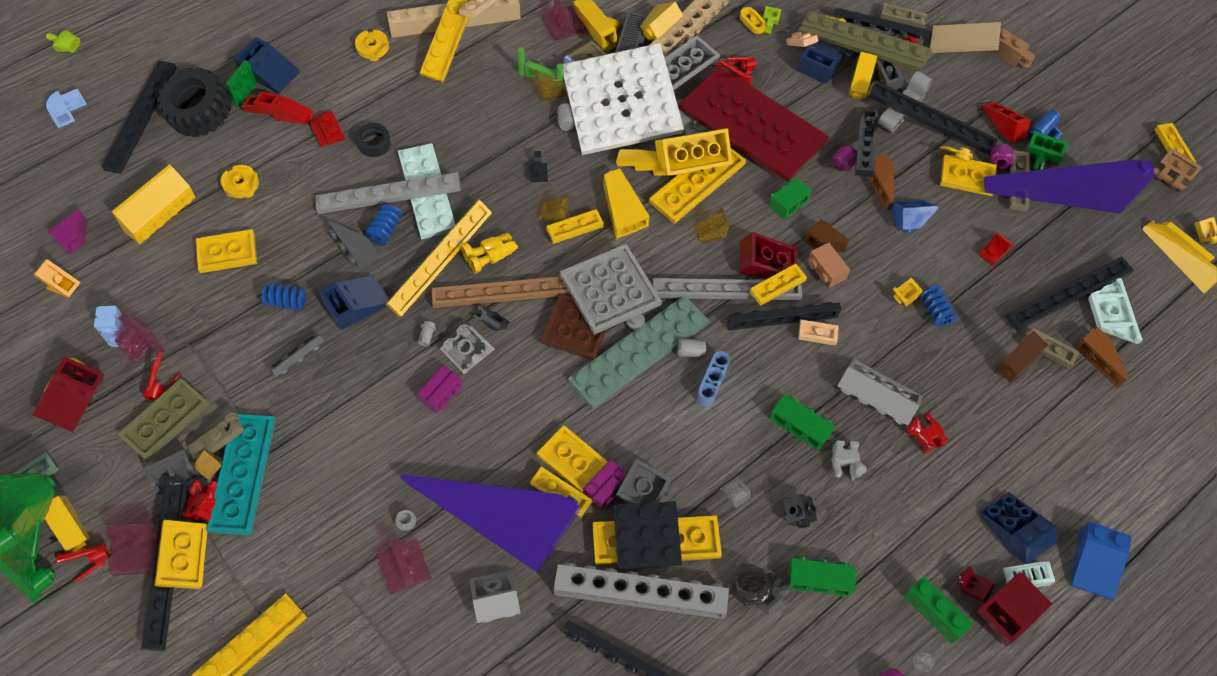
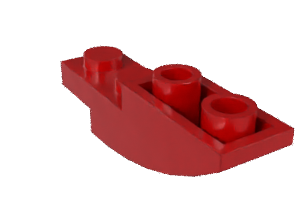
(279, 106)

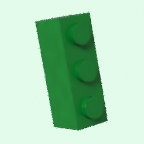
(802, 422)
(821, 576)
(938, 609)

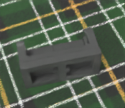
(174, 467)

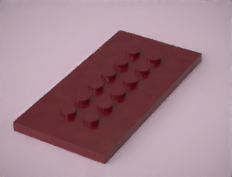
(754, 123)

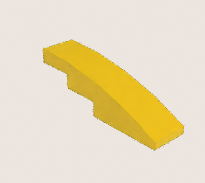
(642, 161)

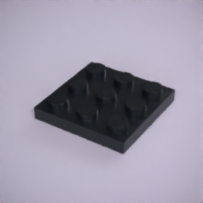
(647, 535)

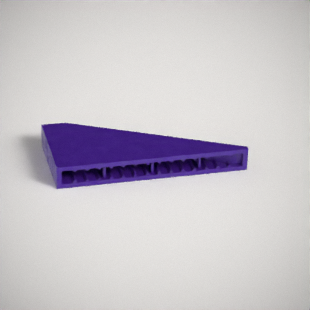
(1091, 186)
(514, 519)

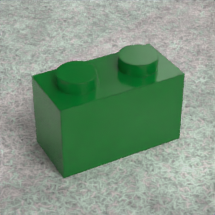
(789, 198)

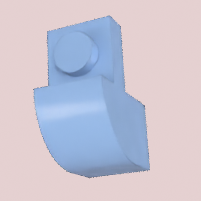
(61, 105)

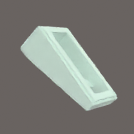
(1042, 571)

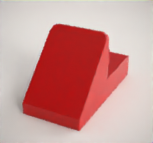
(996, 249)

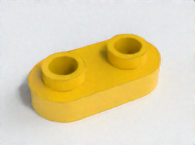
(752, 20)

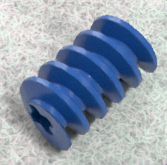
(383, 224)
(284, 298)
(937, 308)

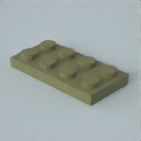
(163, 419)

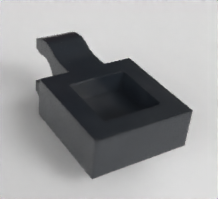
(538, 171)
(493, 319)

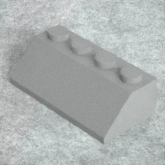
(689, 60)
(880, 391)

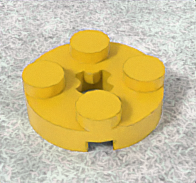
(372, 52)
(244, 189)

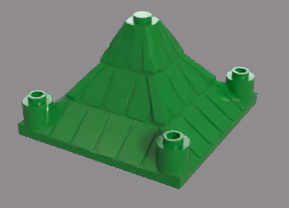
(22, 511)

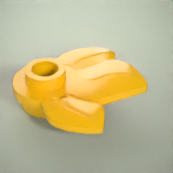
(962, 154)

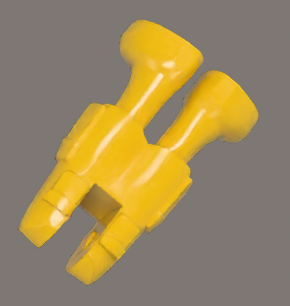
(493, 248)

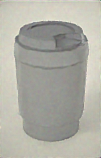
(565, 117)
(691, 348)

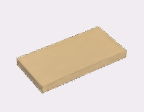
(965, 37)

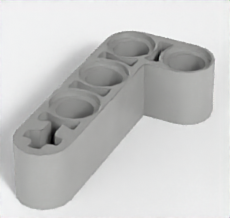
(916, 89)

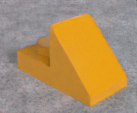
(56, 279)

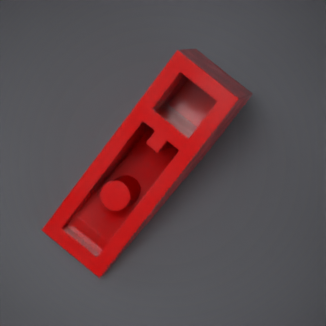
(1008, 122)

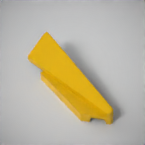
(1184, 252)

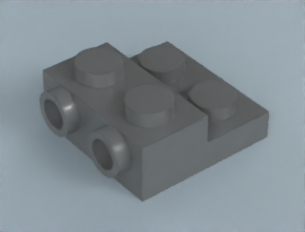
(644, 484)

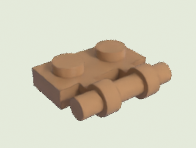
(1179, 165)

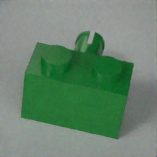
(1046, 150)

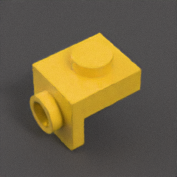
(1207, 230)
(907, 292)

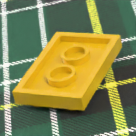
(965, 174)
(226, 251)
(571, 458)
(181, 555)

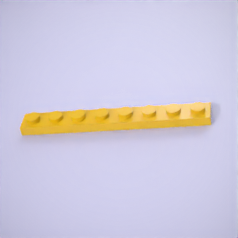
(438, 258)

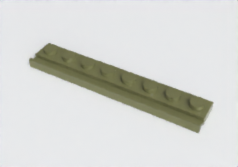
(867, 41)

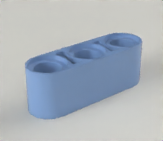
(717, 371)

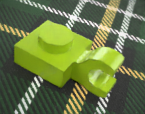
(771, 16)

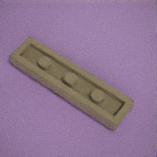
(1020, 163)

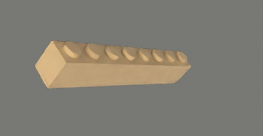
(427, 18)

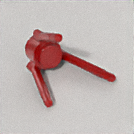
(745, 63)
(745, 77)
(153, 389)
(96, 553)

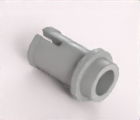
(426, 333)

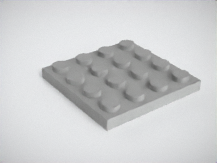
(610, 288)

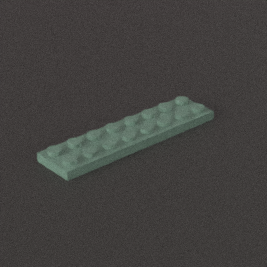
(637, 352)

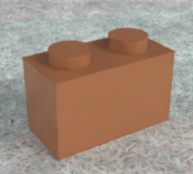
(828, 265)

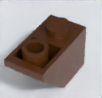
(824, 233)

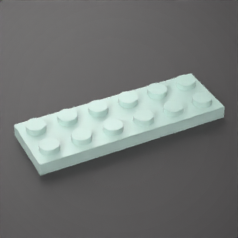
(431, 212)

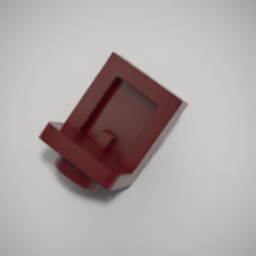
(975, 585)

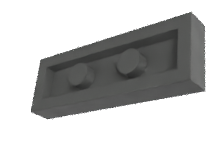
(295, 355)

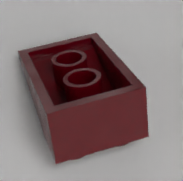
(764, 256)

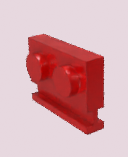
(326, 128)

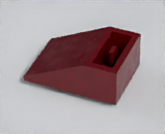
(68, 394)
(1013, 609)

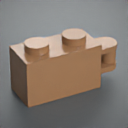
(1013, 50)

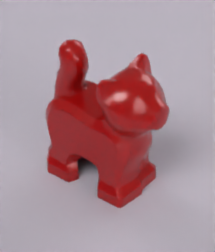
(928, 435)
(201, 501)

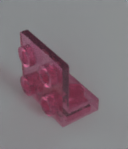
(132, 548)

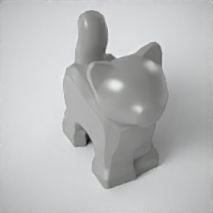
(847, 457)

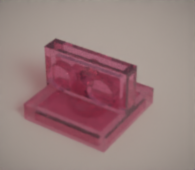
(563, 21)
(136, 339)
(403, 565)

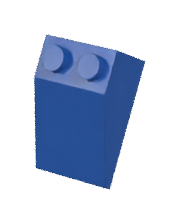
(1100, 559)

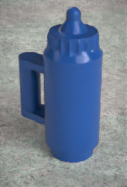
(1045, 124)

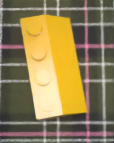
(694, 151)
(153, 204)

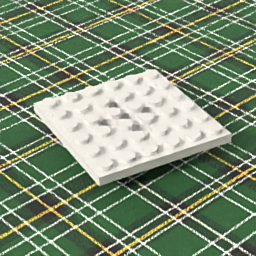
(622, 99)

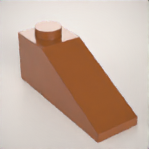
(883, 180)
(1103, 355)

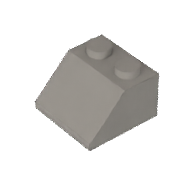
(494, 596)

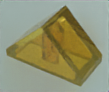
(549, 87)
(556, 209)
(713, 227)

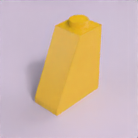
(660, 20)
(862, 75)
(66, 524)

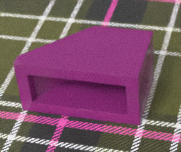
(70, 232)

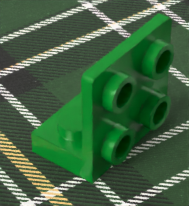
(241, 84)

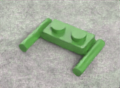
(530, 68)

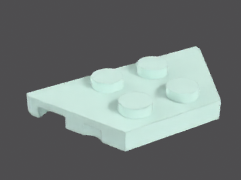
(1114, 313)

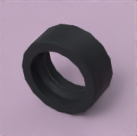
(373, 129)

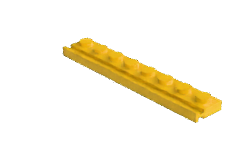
(445, 42)
(255, 640)

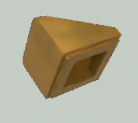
(207, 464)

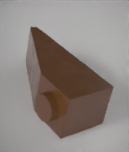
(1022, 357)

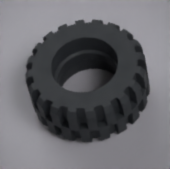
(182, 90)

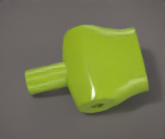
(64, 41)

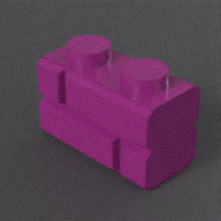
(440, 389)
(605, 485)

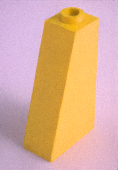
(597, 24)
(624, 206)

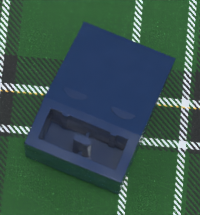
(821, 60)
(267, 65)
(353, 300)
(1019, 527)

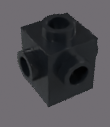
(800, 511)

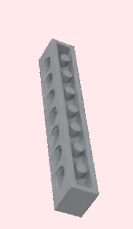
(629, 596)

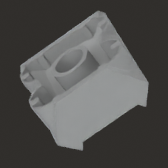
(467, 348)

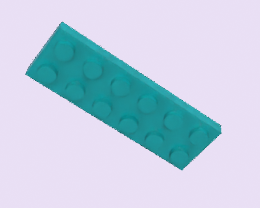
(242, 477)

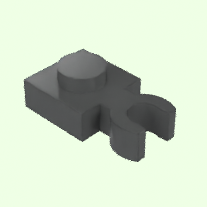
(775, 598)

